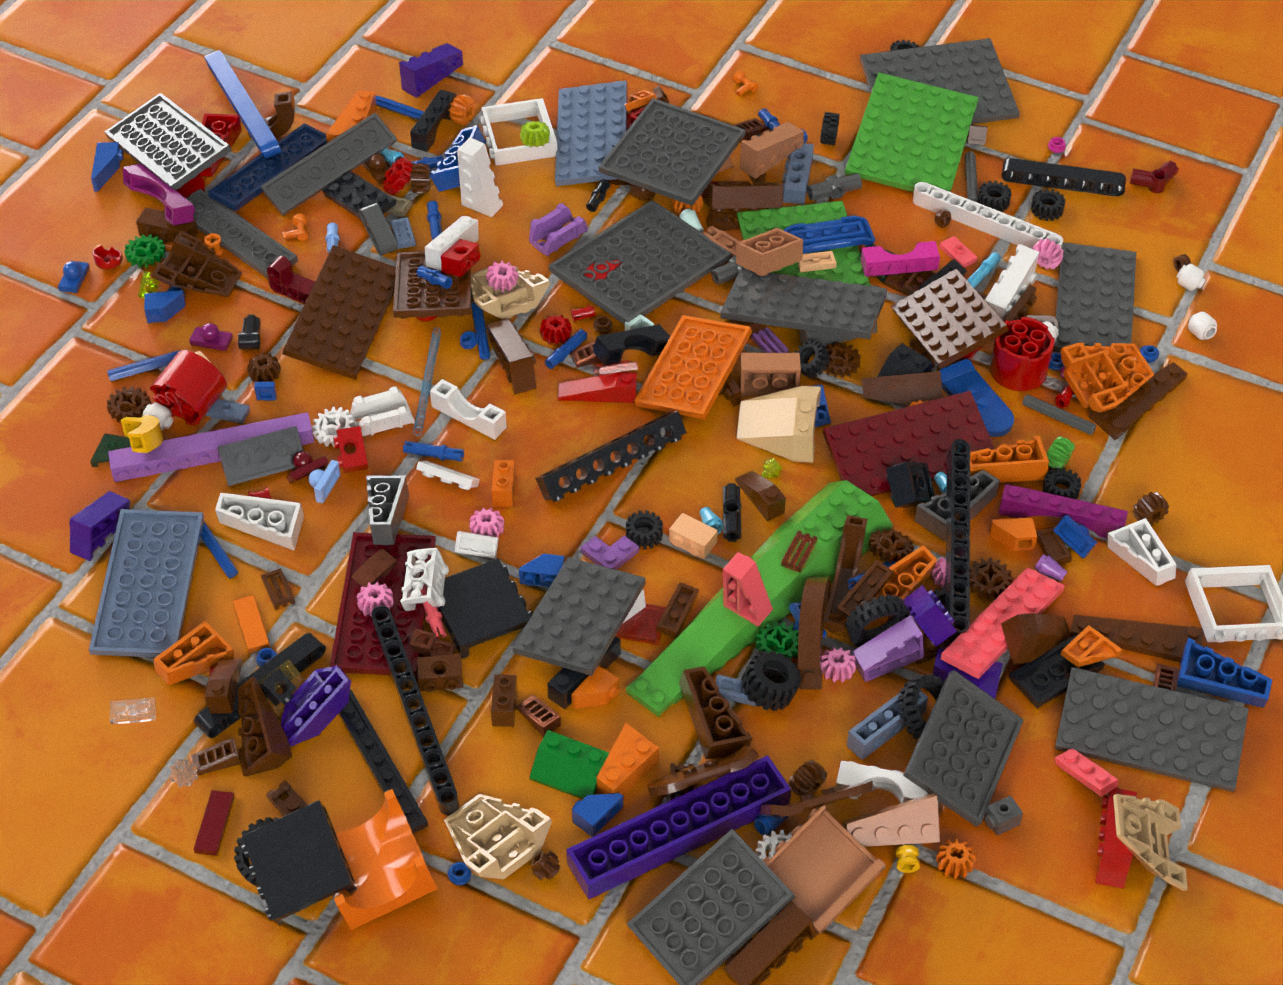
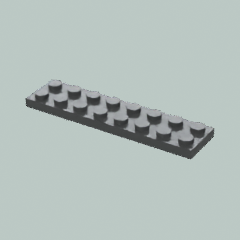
(328, 164)
(237, 234)

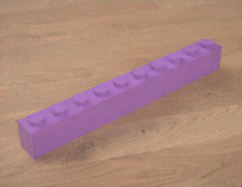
(198, 448)

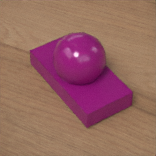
(211, 337)

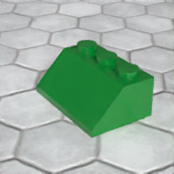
(567, 765)

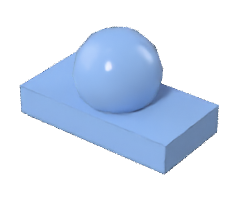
(324, 481)

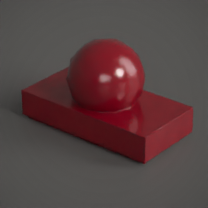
(305, 465)

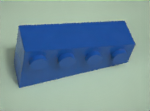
(447, 174)
(1221, 676)

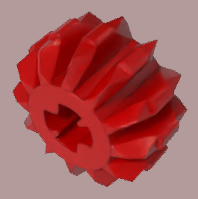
(555, 329)

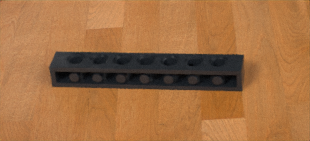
(549, 481)

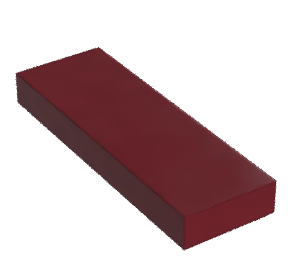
(214, 823)

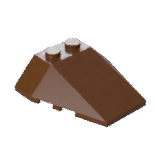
(196, 268)

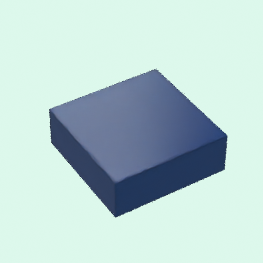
(265, 390)

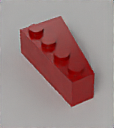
(1113, 854)

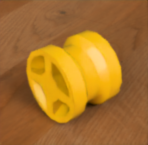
(907, 859)

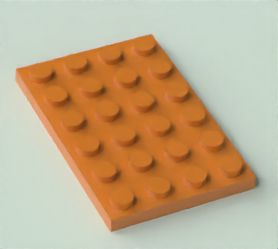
(693, 366)

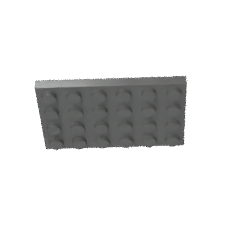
(579, 616)
(964, 748)
(710, 910)

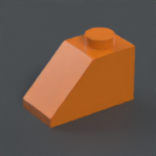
(596, 689)

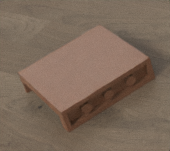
(823, 867)

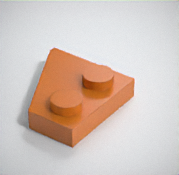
(639, 99)
(1090, 648)

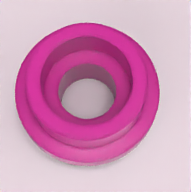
(1057, 145)

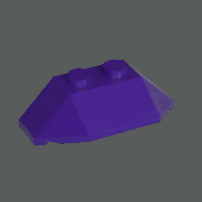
(315, 704)

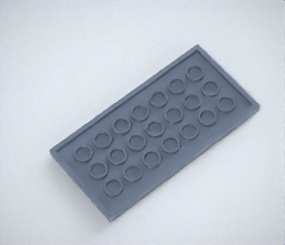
(588, 129)
(147, 583)

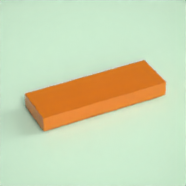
(251, 624)

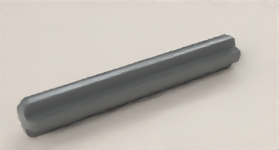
(971, 176)
(1059, 414)

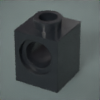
(278, 677)

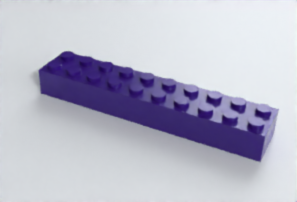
(676, 827)

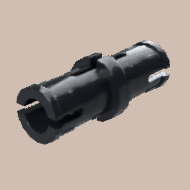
(594, 202)

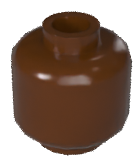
(641, 193)

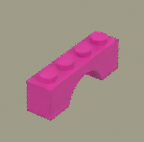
(877, 261)

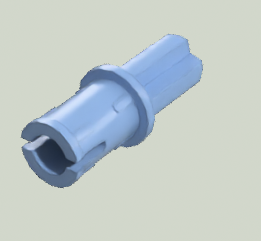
(332, 237)

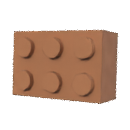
(769, 251)
(768, 373)

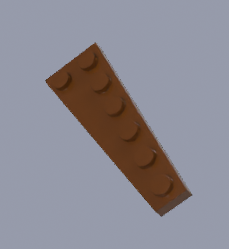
(1119, 419)
(1141, 637)

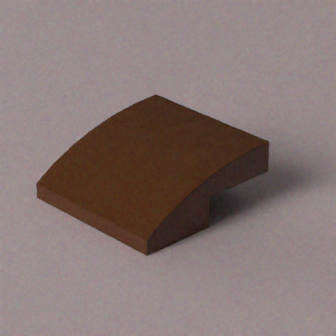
(907, 282)

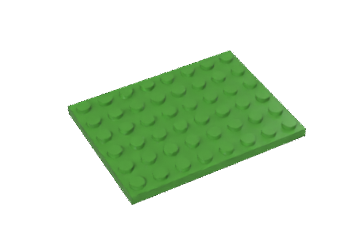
(911, 134)
(848, 260)

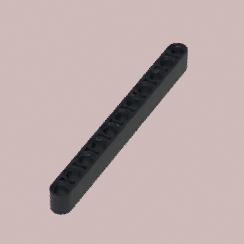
(958, 509)
(415, 716)

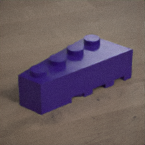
(429, 68)

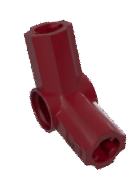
(1157, 179)

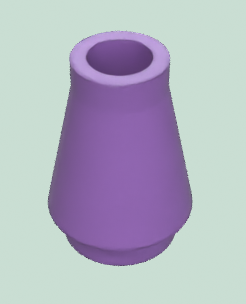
(1050, 568)

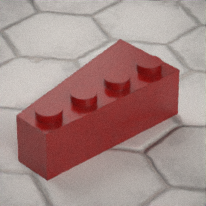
(225, 127)

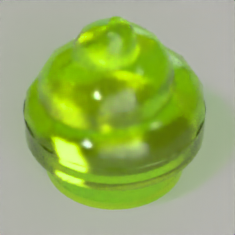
(771, 468)

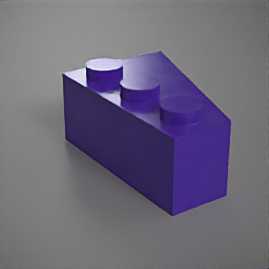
(95, 523)
(930, 615)
(987, 682)

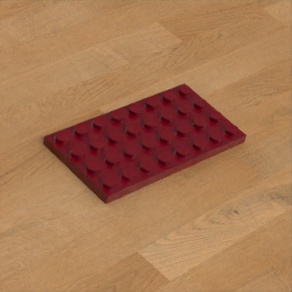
(909, 434)
(355, 640)

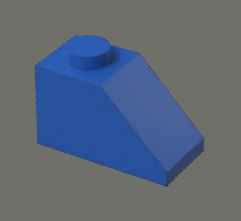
(163, 305)
(596, 811)

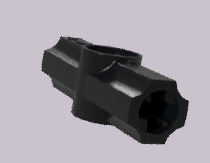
(731, 512)

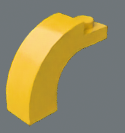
(143, 433)

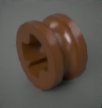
(1181, 260)

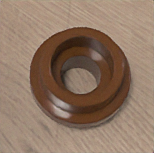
(943, 218)
(602, 324)

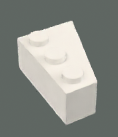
(1143, 551)

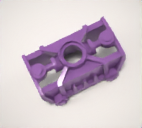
(551, 230)

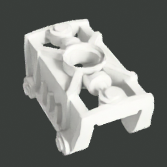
(379, 411)
(433, 578)

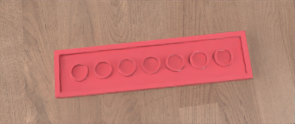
(985, 640)

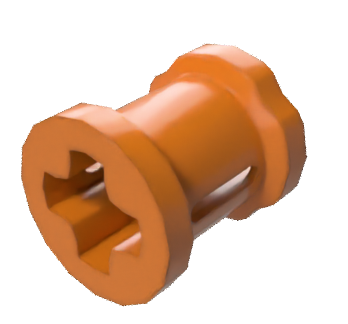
(214, 245)

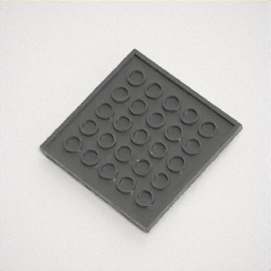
(672, 151)

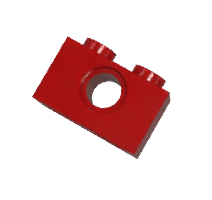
(460, 257)
(351, 437)

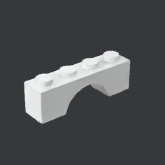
(463, 228)
(450, 401)
(892, 781)

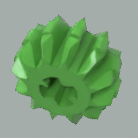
(1060, 452)

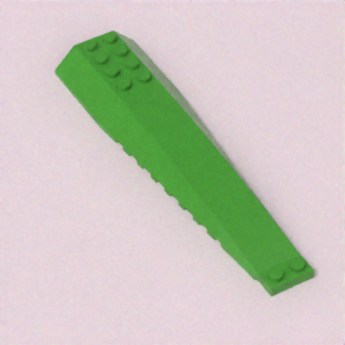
(720, 633)

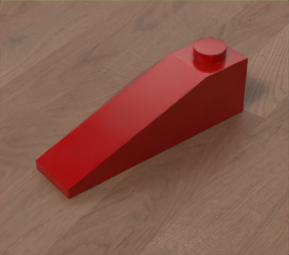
(612, 387)

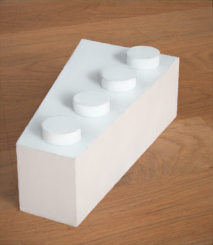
(476, 179)
(1013, 281)
(262, 517)

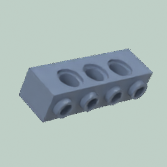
(797, 174)
(880, 727)

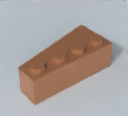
(899, 824)

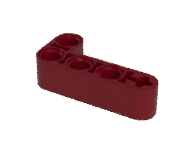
(287, 283)

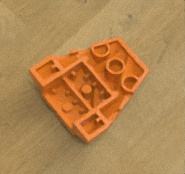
(1104, 374)

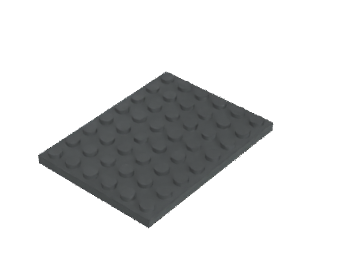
(958, 66)
(657, 260)

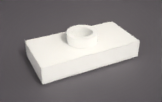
(476, 544)

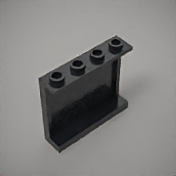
(482, 606)
(297, 861)

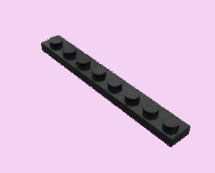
(379, 761)

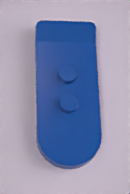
(833, 234)
(994, 412)

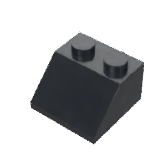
(905, 361)
(910, 484)

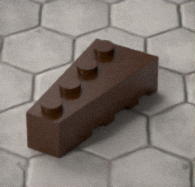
(711, 715)

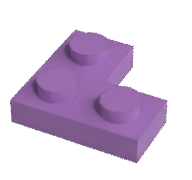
(612, 556)

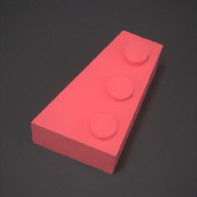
(745, 590)

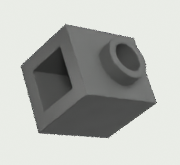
(1003, 815)

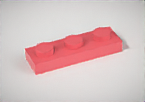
(1086, 772)

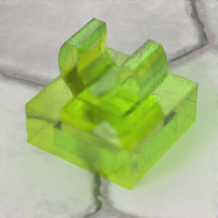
(147, 284)

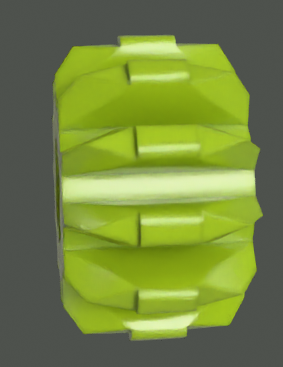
(535, 134)

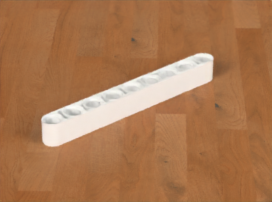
(981, 216)

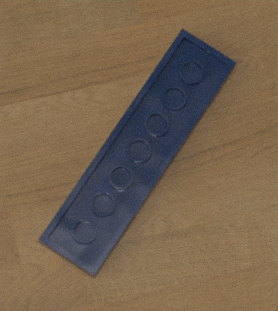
(247, 181)

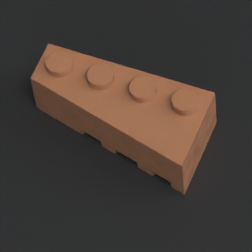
(769, 149)

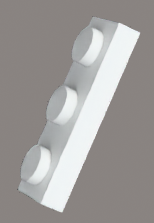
(447, 475)

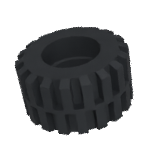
(769, 693)

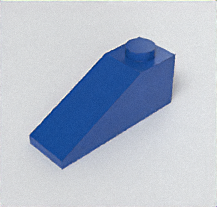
(106, 163)

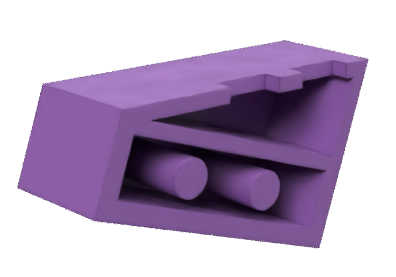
(890, 650)

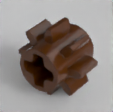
(545, 865)

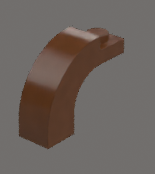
(284, 116)

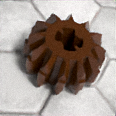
(420, 178)
(264, 368)
(1151, 507)
(807, 778)

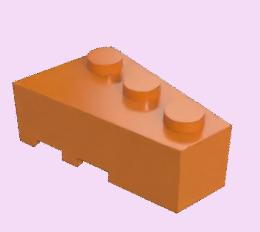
(192, 655)
(627, 762)

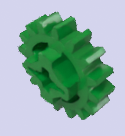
(144, 251)
(778, 639)

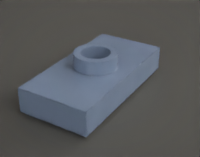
(403, 232)
(229, 411)
(731, 689)

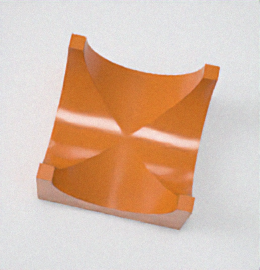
(383, 864)

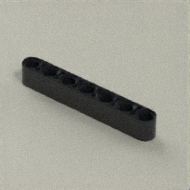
(1063, 177)
(301, 654)

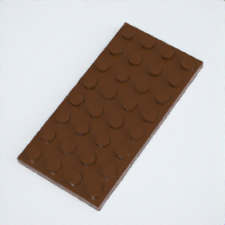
(342, 313)

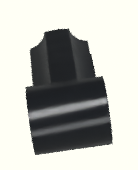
(250, 336)

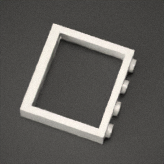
(517, 111)
(1236, 576)

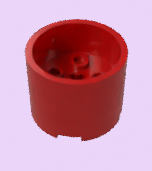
(1022, 355)
(189, 386)

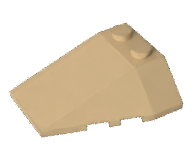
(505, 305)
(781, 422)
(1144, 830)
(497, 835)

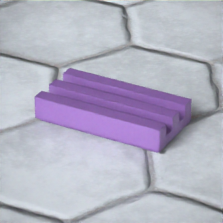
(772, 341)

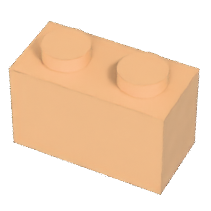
(693, 536)

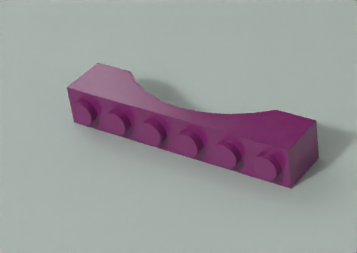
(177, 208)
(1024, 502)

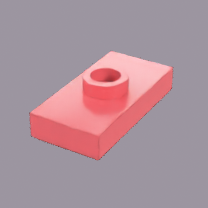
(958, 251)

